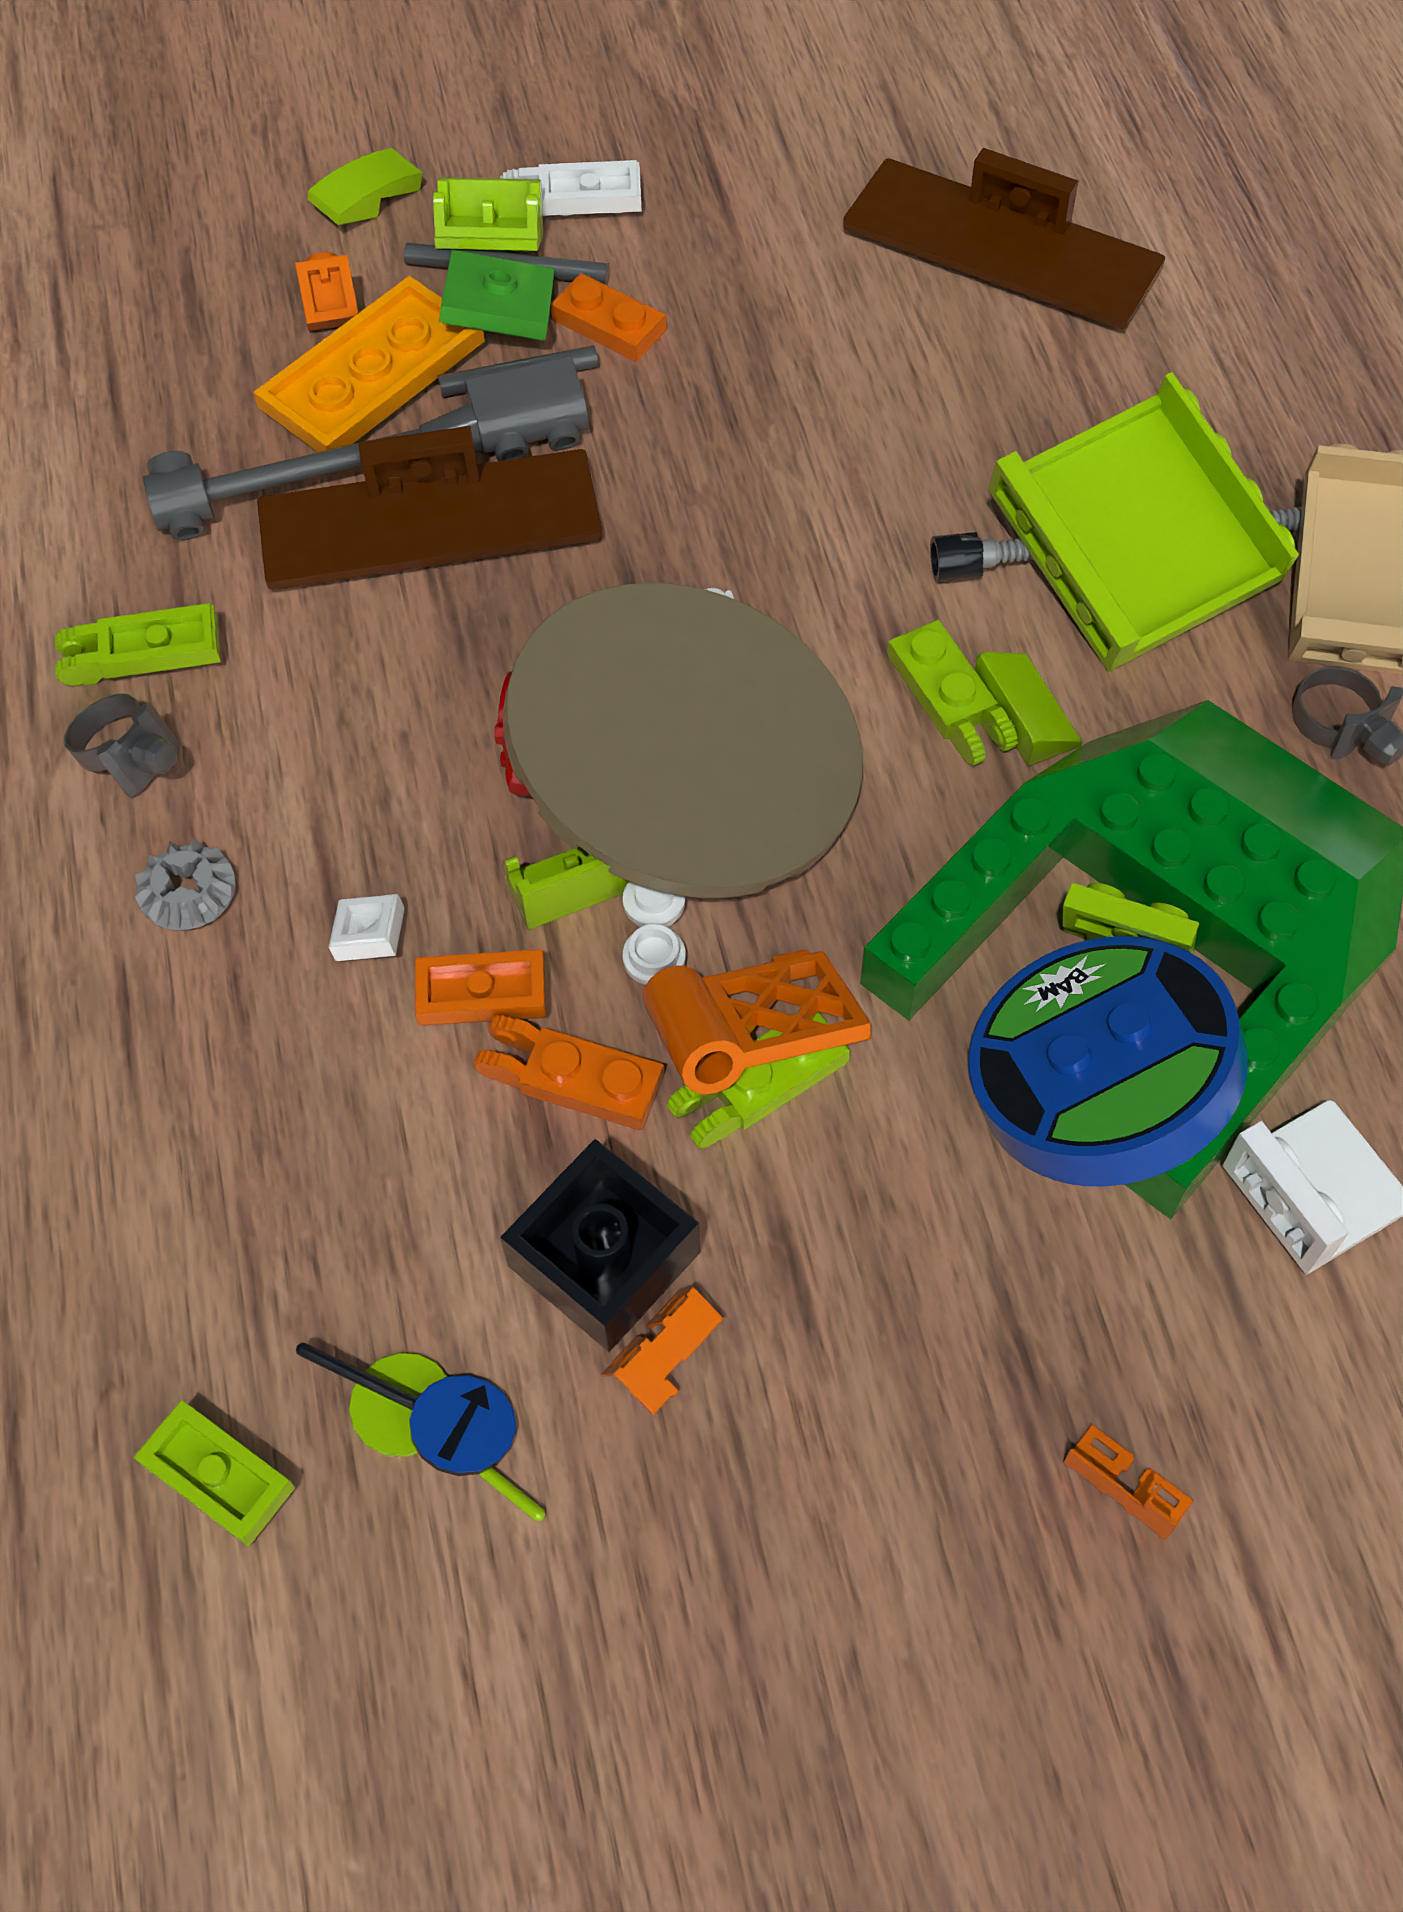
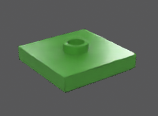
(497, 295)

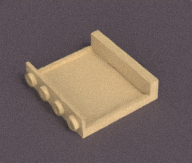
(1350, 561)

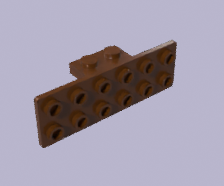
(1008, 231)
(426, 508)

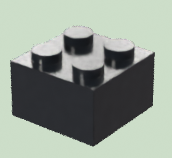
(601, 1244)

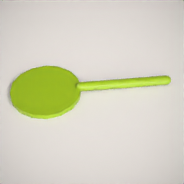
(386, 1427)

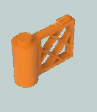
(711, 1032)

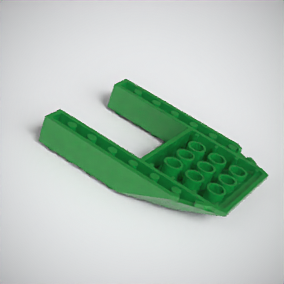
(1198, 814)

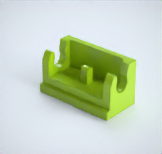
(488, 214)
(560, 885)

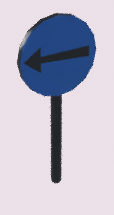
(454, 1424)

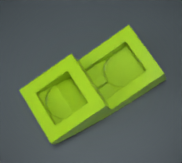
(357, 187)

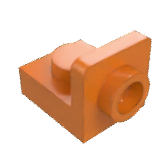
(326, 290)

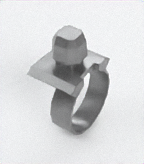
(1375, 729)
(137, 756)

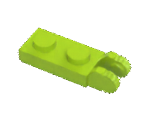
(138, 644)
(950, 691)
(757, 1091)

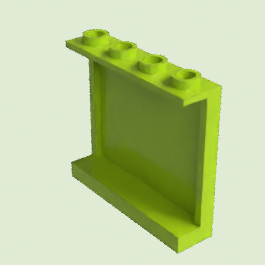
(1144, 524)

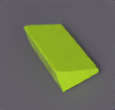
(1031, 707)

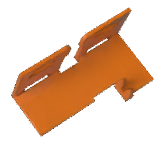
(680, 1337)
(1144, 1502)

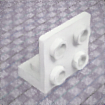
(1315, 1184)

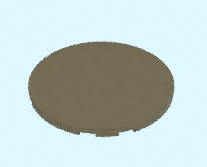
(682, 739)

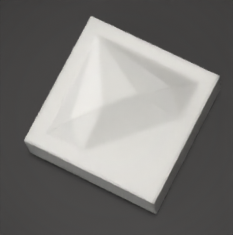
(366, 927)

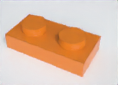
(608, 317)
(480, 987)

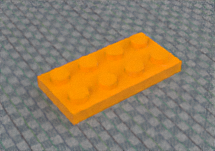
(366, 368)

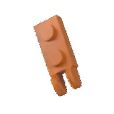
(573, 1072)

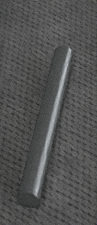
(564, 268)

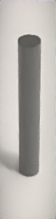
(454, 382)

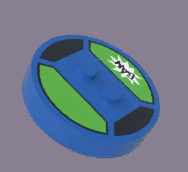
(1109, 1061)

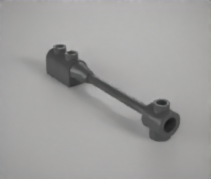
(501, 408)

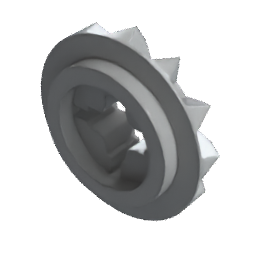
(184, 907)

